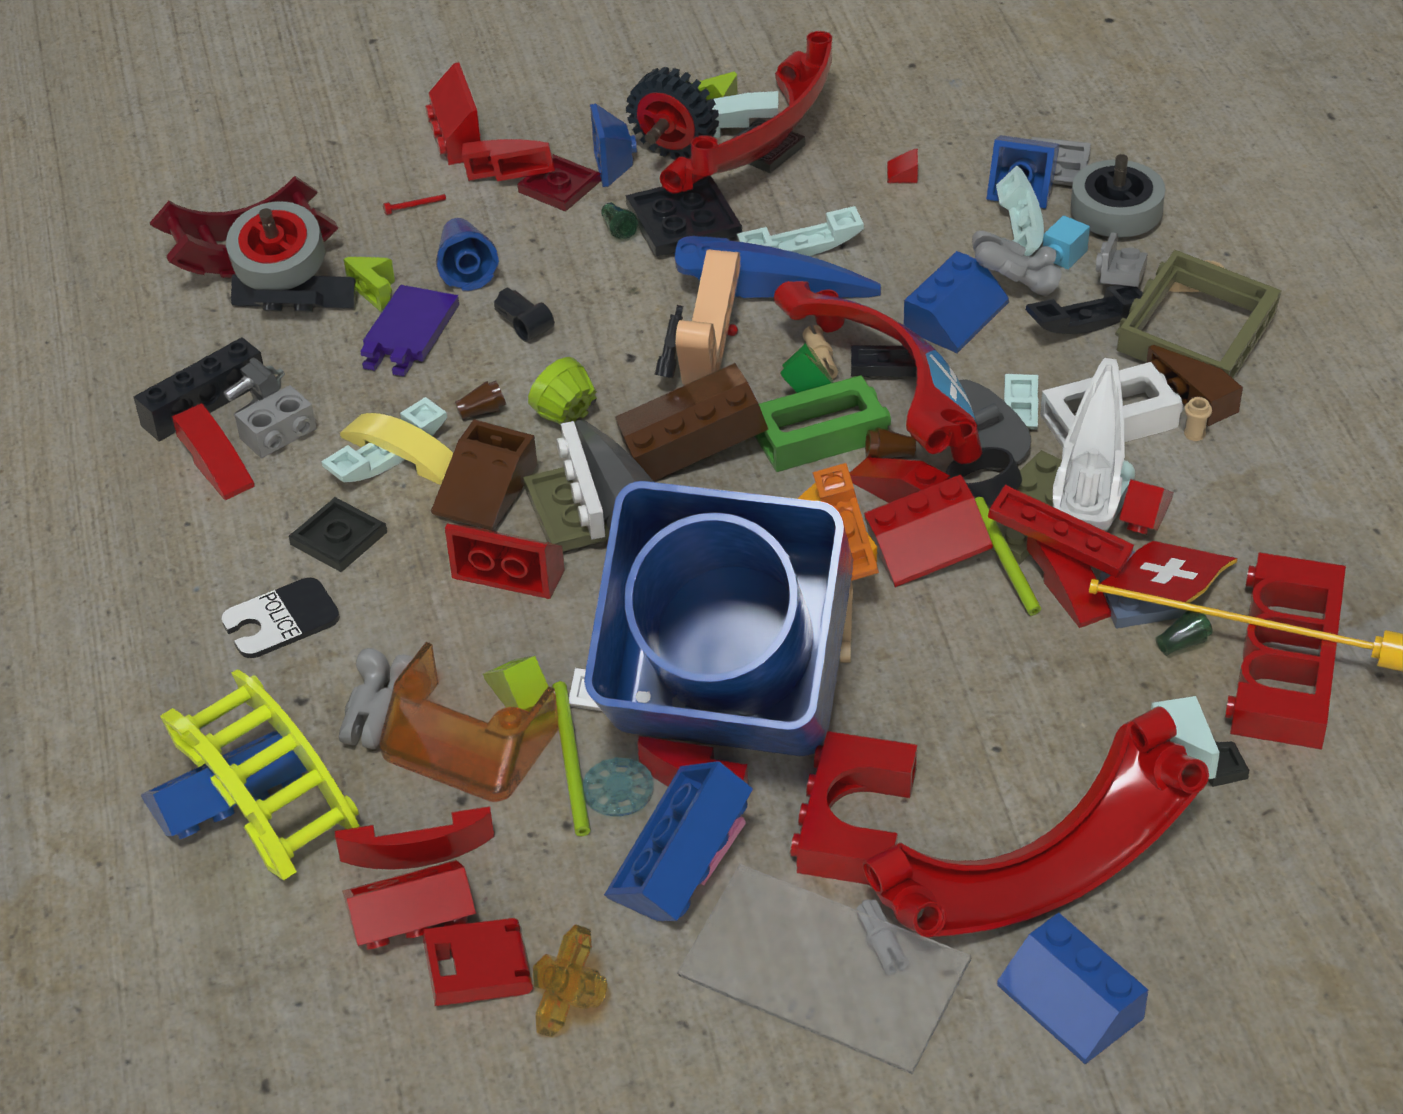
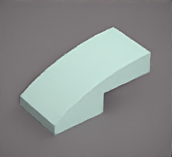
(1022, 397)

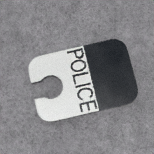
(283, 616)

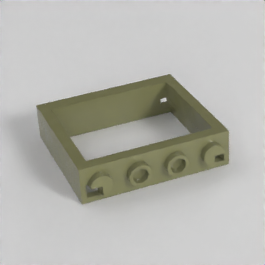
(1209, 279)

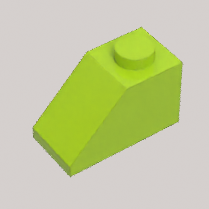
(518, 682)

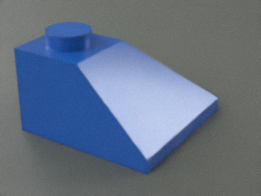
(611, 145)

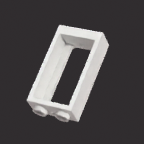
(1140, 418)

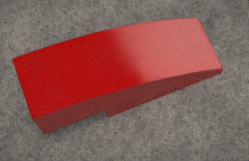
(506, 158)
(212, 451)
(1070, 583)
(665, 758)

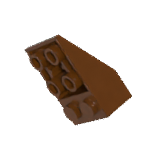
(485, 474)

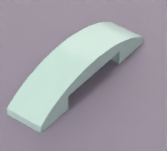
(1024, 209)
(811, 240)
(372, 460)

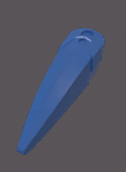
(768, 267)

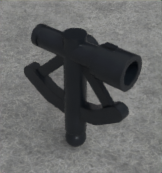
(666, 363)

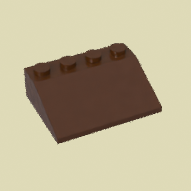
(692, 422)

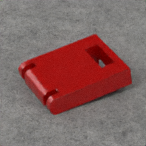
(486, 961)

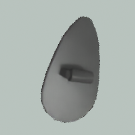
(997, 422)

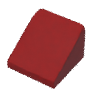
(903, 168)

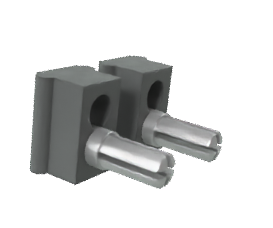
(256, 377)

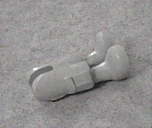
(1009, 260)
(369, 702)

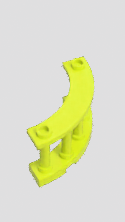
(231, 779)

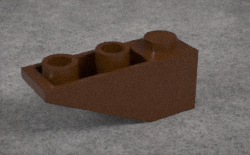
(1198, 379)

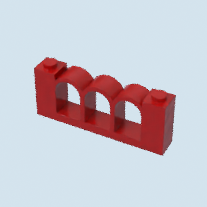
(1278, 712)

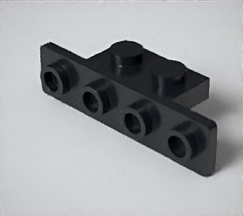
(314, 293)

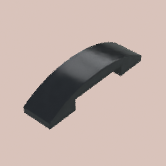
(1087, 315)

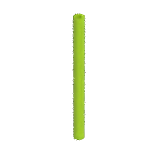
(571, 760)

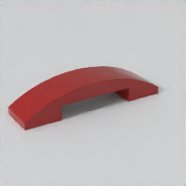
(418, 847)

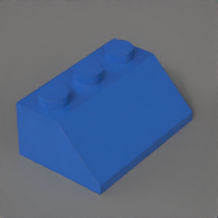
(954, 303)
(1073, 988)

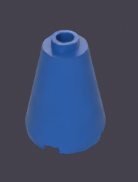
(465, 256)

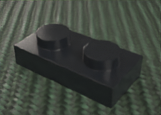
(882, 361)

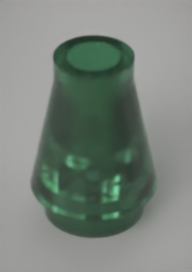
(620, 221)
(1185, 632)

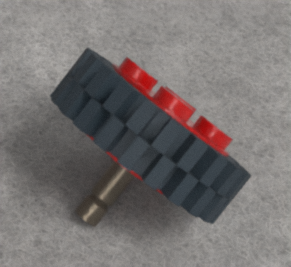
(671, 111)

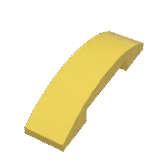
(402, 440)

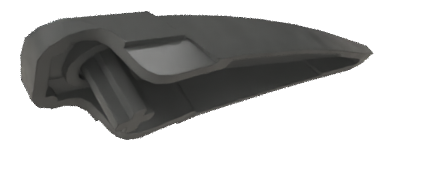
(609, 466)

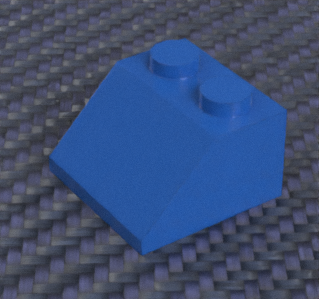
(1035, 159)

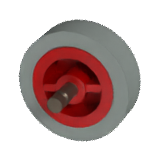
(275, 246)

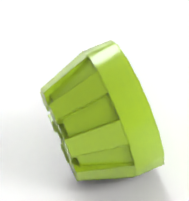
(563, 391)

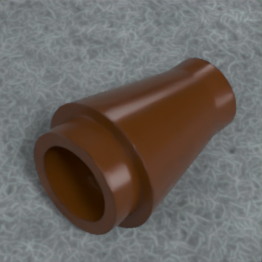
(482, 400)
(888, 444)

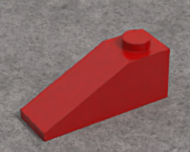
(895, 477)

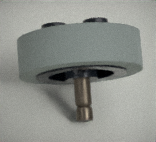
(1118, 197)

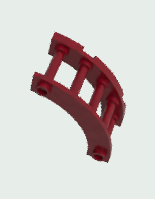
(199, 230)

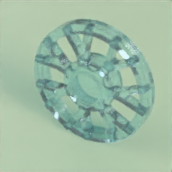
(618, 786)

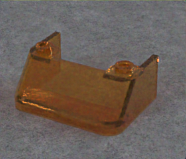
(458, 748)

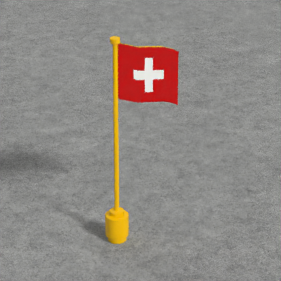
(1180, 574)

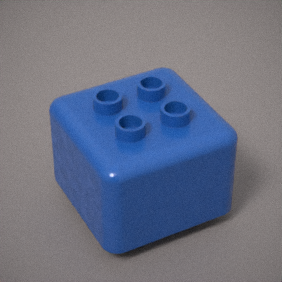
(727, 610)

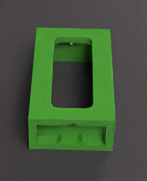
(826, 438)

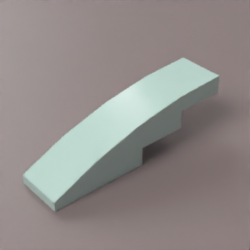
(738, 109)

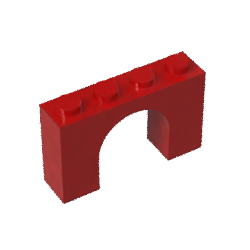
(845, 767)

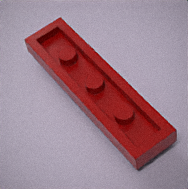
(1060, 531)

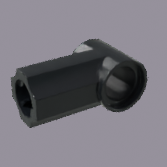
(527, 318)

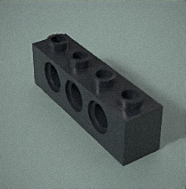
(196, 384)

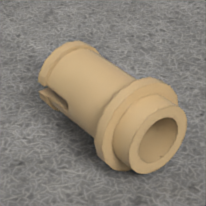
(1197, 412)

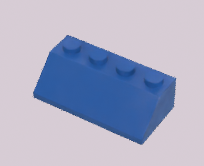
(193, 798)
(680, 841)

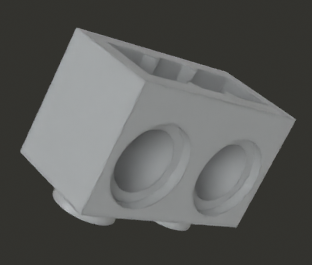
(275, 421)

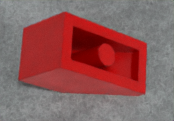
(1145, 506)

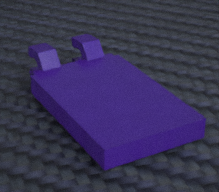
(408, 327)

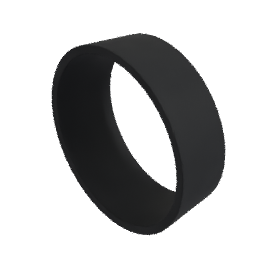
(989, 488)

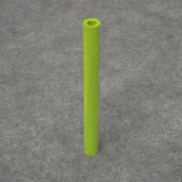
(1008, 561)

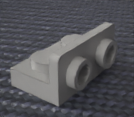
(1122, 265)

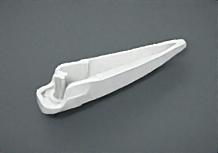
(1094, 452)

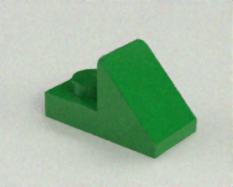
(805, 370)

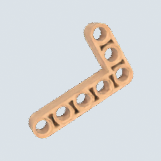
(703, 339)

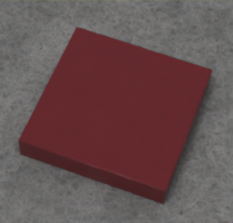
(561, 187)

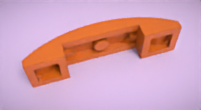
(837, 490)

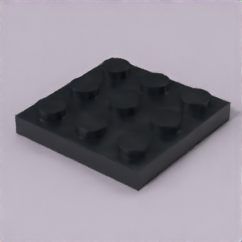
(671, 216)

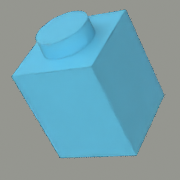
(1068, 239)

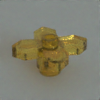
(567, 981)

